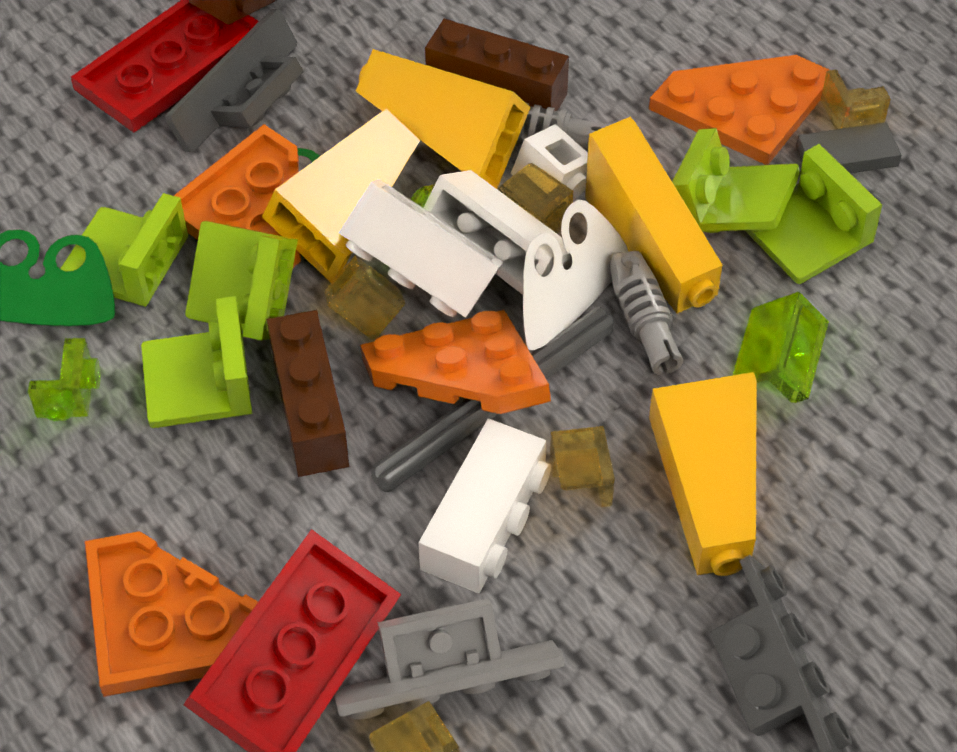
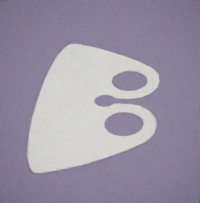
(564, 294)

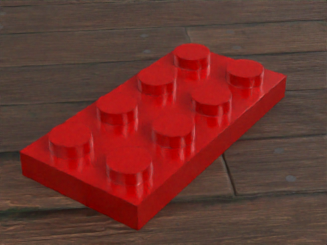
(158, 63)
(293, 649)

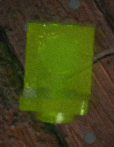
(72, 392)

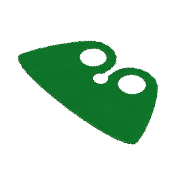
(59, 295)

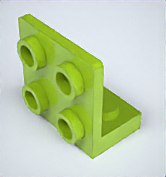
(732, 196)
(823, 220)
(135, 247)
(242, 265)
(198, 373)

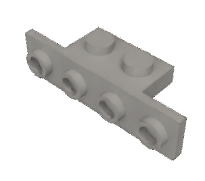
(441, 655)

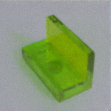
(783, 345)

